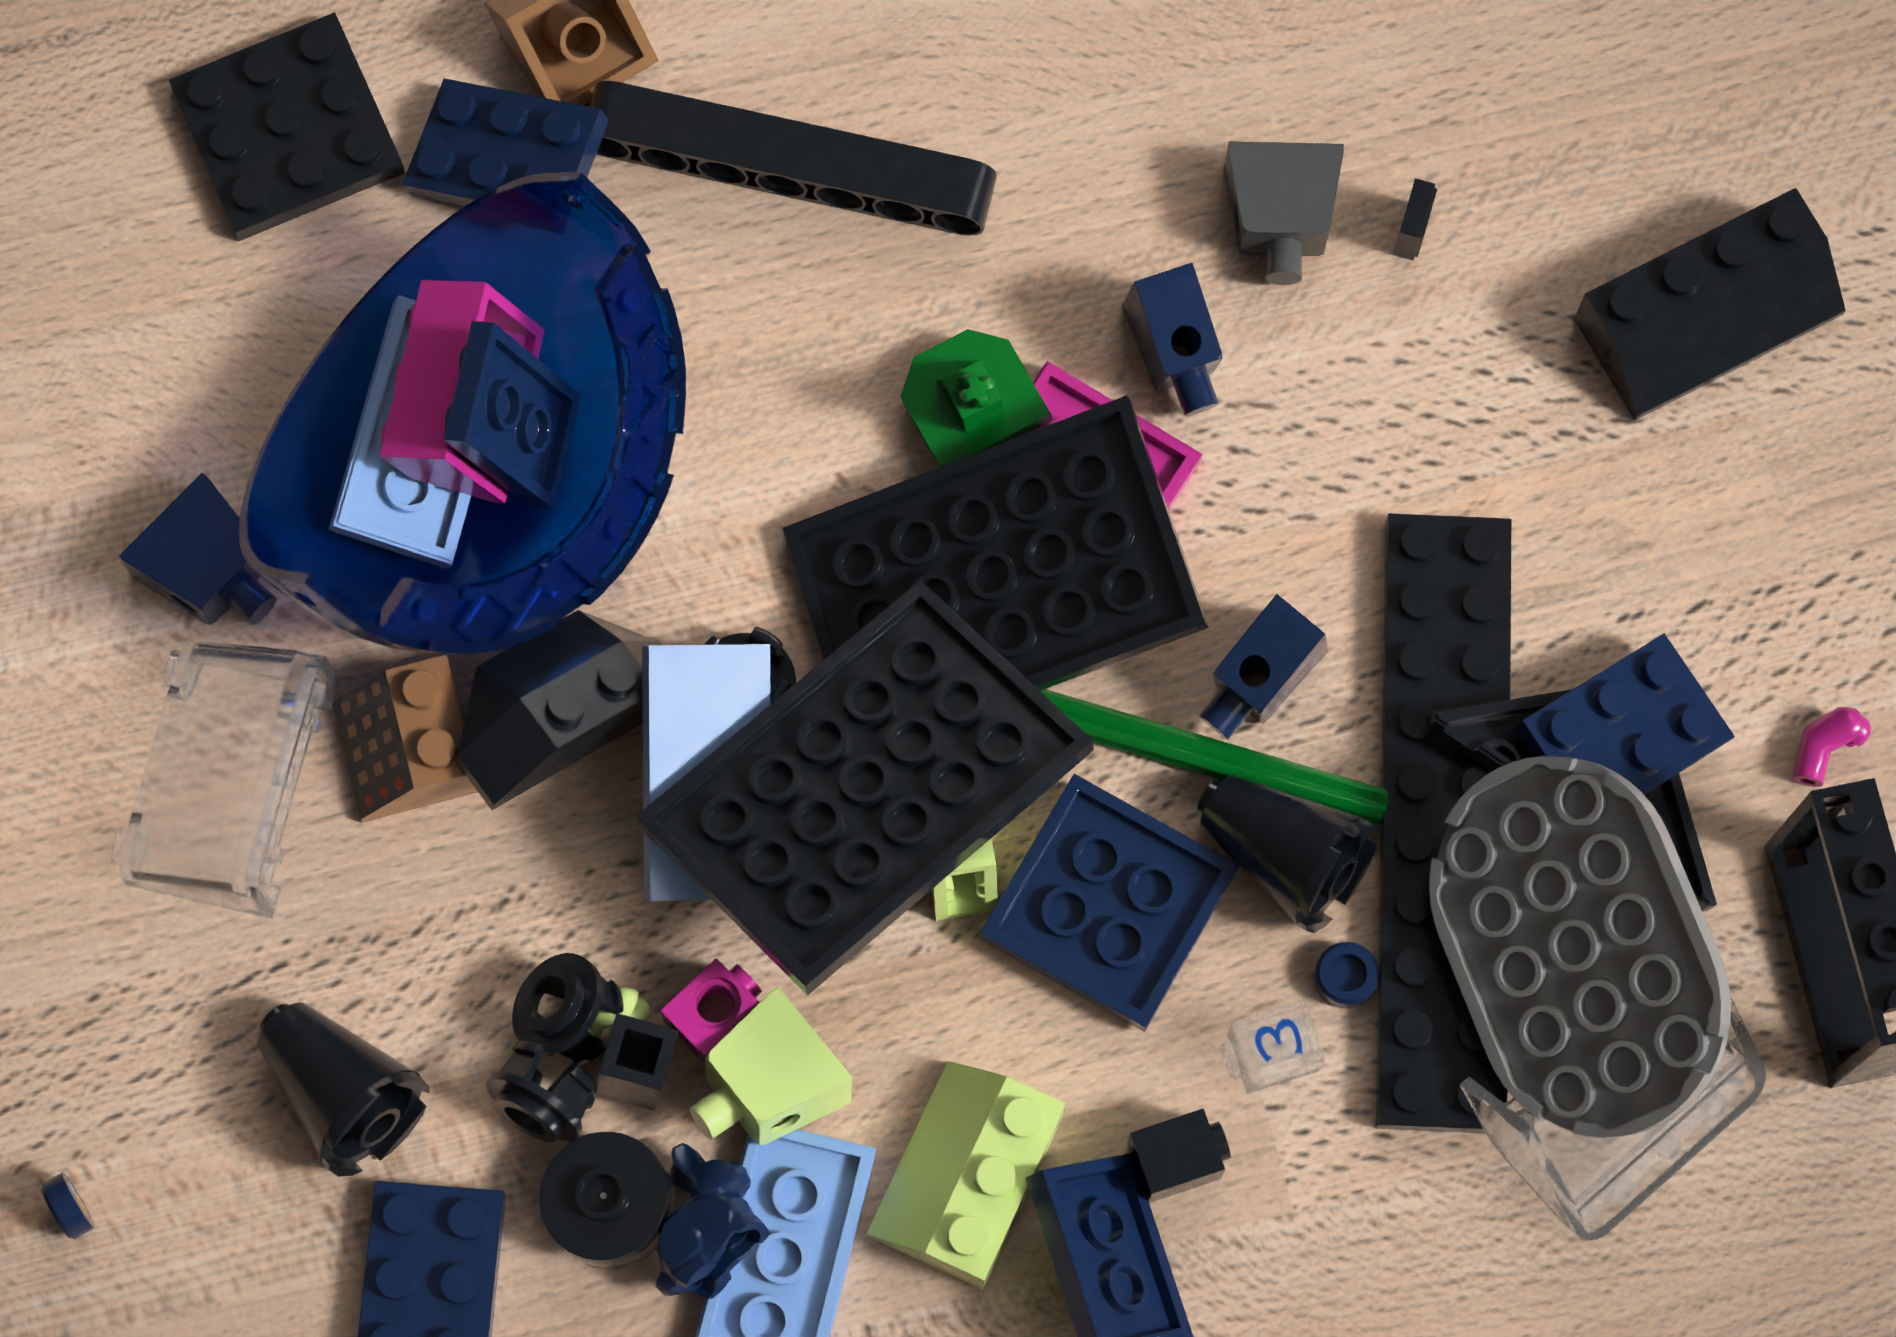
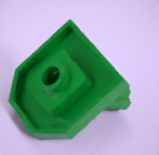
(971, 396)

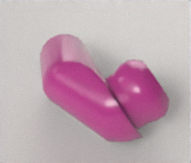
(1822, 737)

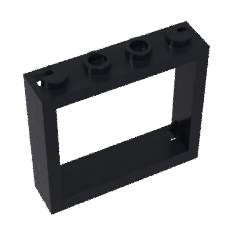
(1843, 923)

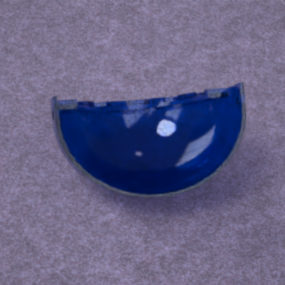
(517, 569)

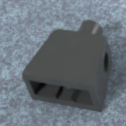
(1282, 201)

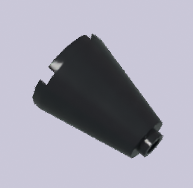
(1289, 845)
(340, 1087)

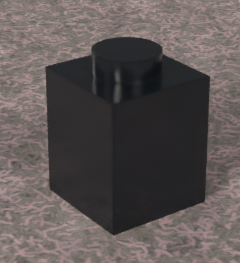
(635, 1062)
(1179, 1154)

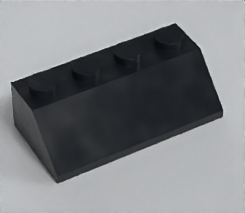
(1712, 304)

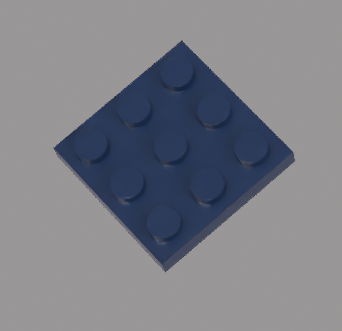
(1109, 902)

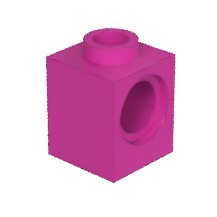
(683, 1009)

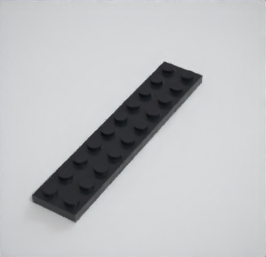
(1441, 652)

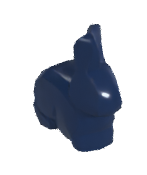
(709, 1229)

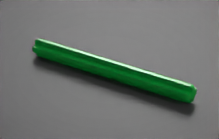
(1219, 757)

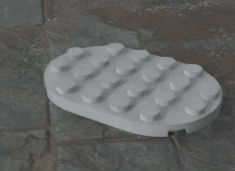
(1580, 947)

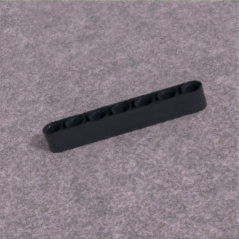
(794, 159)

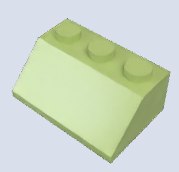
(967, 1171)

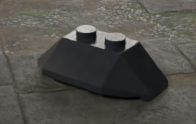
(550, 704)

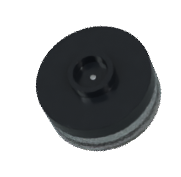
(606, 1200)

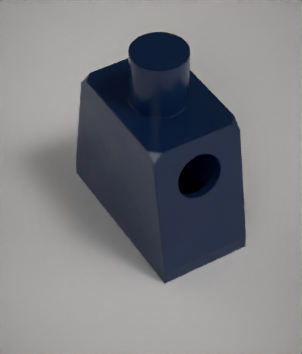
(1169, 312)
(197, 558)
(1277, 643)

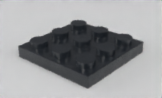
(287, 126)

